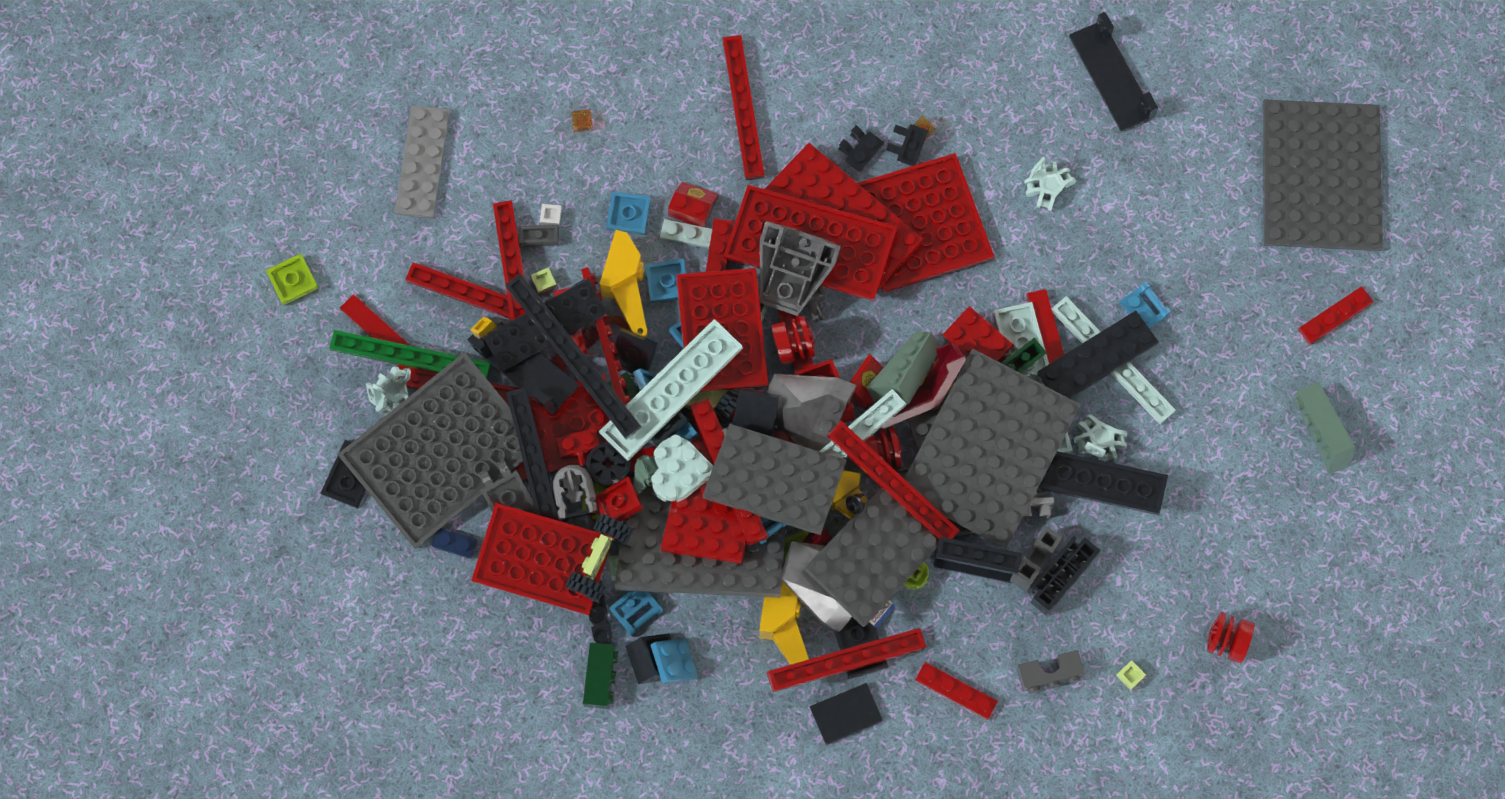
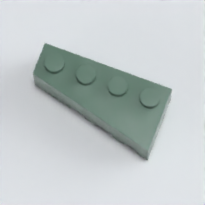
(906, 368)
(1325, 428)

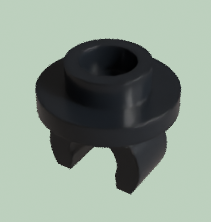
(854, 503)

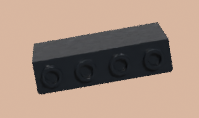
(977, 560)

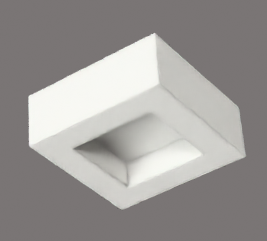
(550, 214)

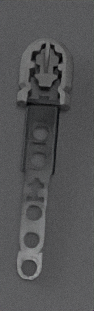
(571, 478)

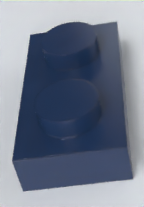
(454, 543)

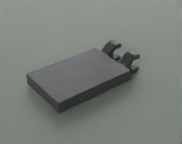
(506, 490)

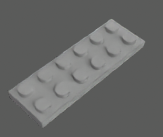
(422, 162)

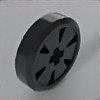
(599, 472)

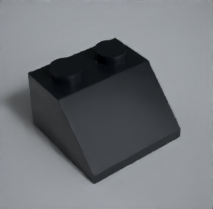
(643, 658)

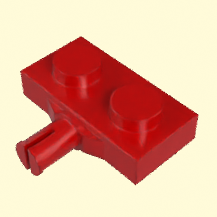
(578, 444)

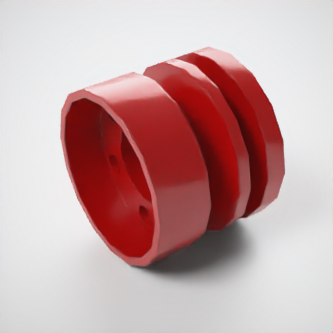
(793, 340)
(886, 447)
(1230, 637)

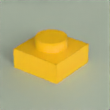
(482, 326)

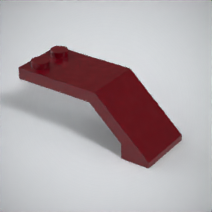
(936, 384)

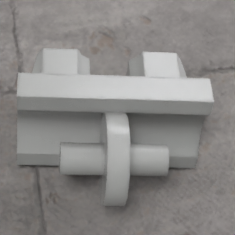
(1044, 504)

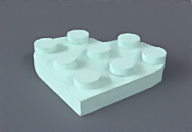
(679, 469)

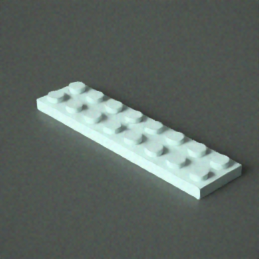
(1019, 327)
(675, 387)

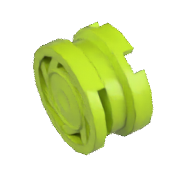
(918, 578)

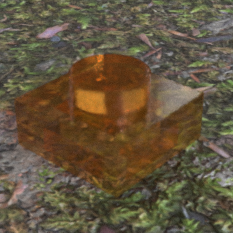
(582, 120)
(924, 123)

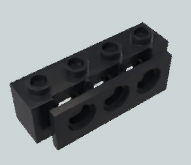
(1070, 571)

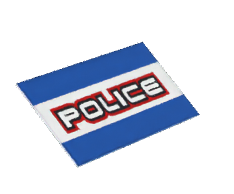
(882, 614)

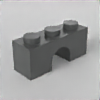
(1036, 558)
(1033, 677)

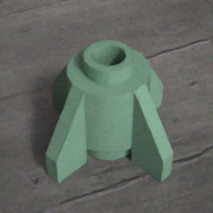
(644, 471)

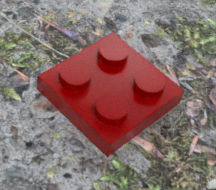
(619, 500)

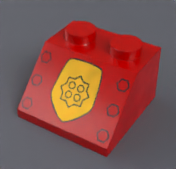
(692, 204)
(866, 373)

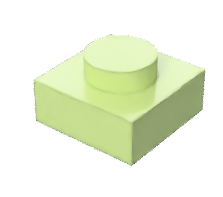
(543, 280)
(1131, 675)

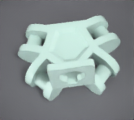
(1049, 180)
(389, 390)
(1101, 437)

